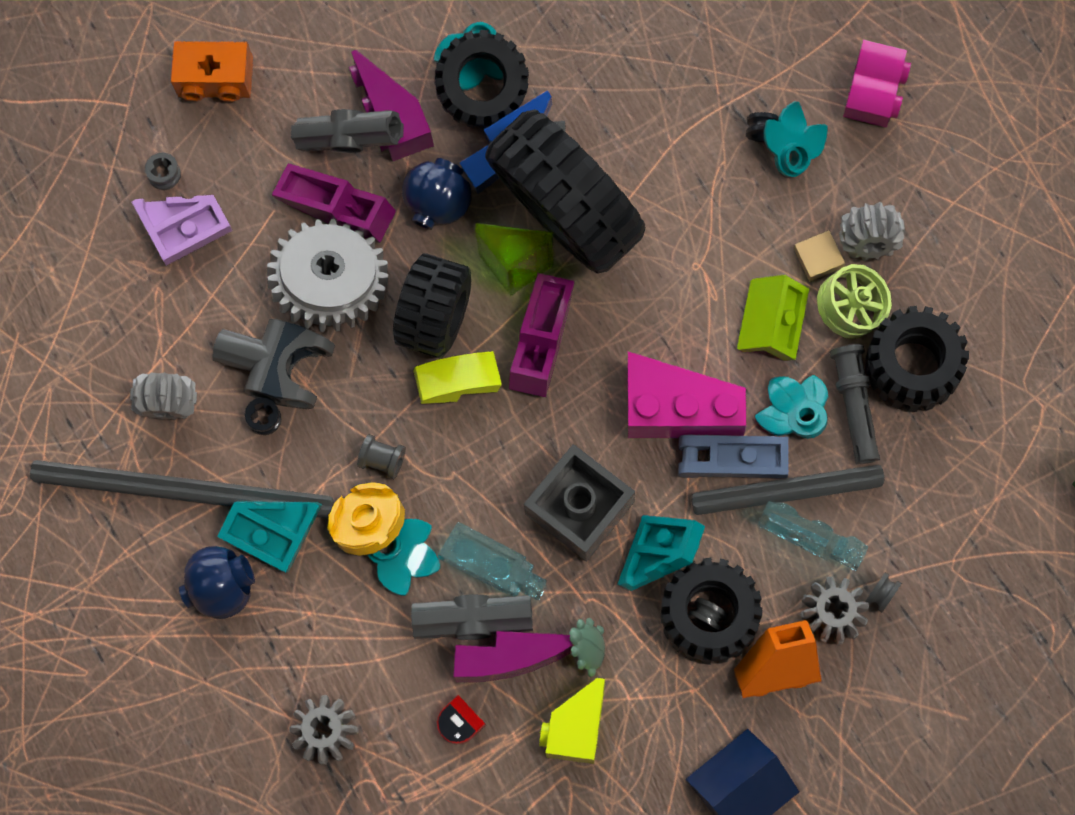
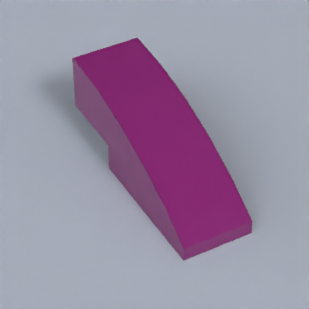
(336, 199)
(541, 335)
(513, 656)

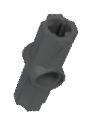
(347, 131)
(471, 617)

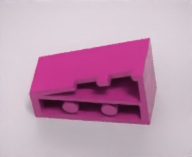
(680, 402)

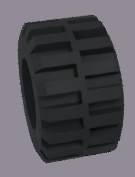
(490, 48)
(432, 305)
(925, 330)
(717, 578)

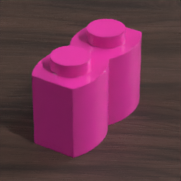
(876, 83)

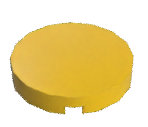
(366, 519)

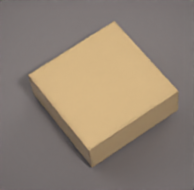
(819, 256)

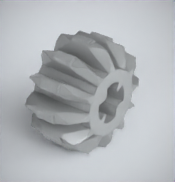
(872, 231)
(163, 396)
(843, 600)
(310, 736)

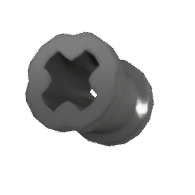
(381, 456)

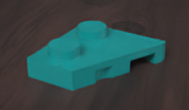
(269, 529)
(659, 549)

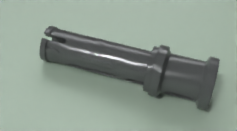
(854, 386)

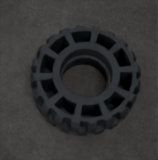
(565, 190)

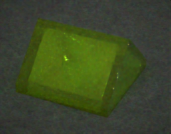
(515, 254)

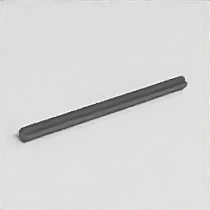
(166, 486)

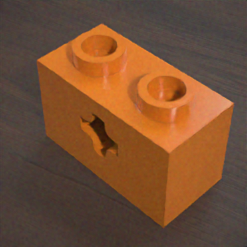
(212, 70)

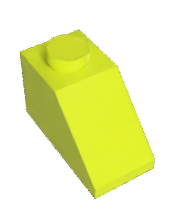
(575, 726)

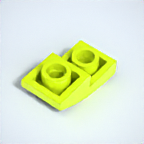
(457, 375)

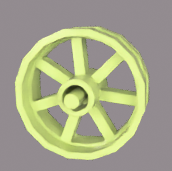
(853, 301)

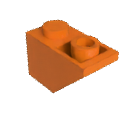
(779, 661)

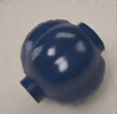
(436, 193)
(217, 582)

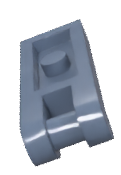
(734, 456)

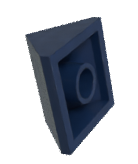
(743, 779)

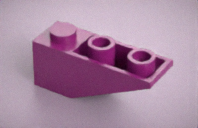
(387, 94)

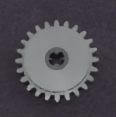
(327, 275)

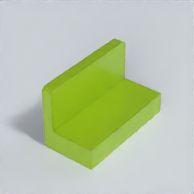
(773, 316)

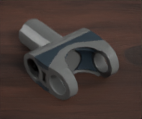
(272, 360)

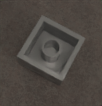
(579, 502)

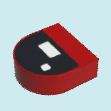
(459, 722)

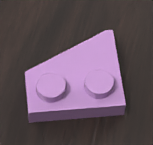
(182, 224)

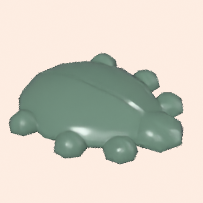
(588, 645)

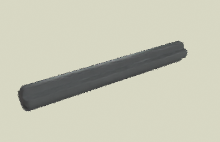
(788, 489)

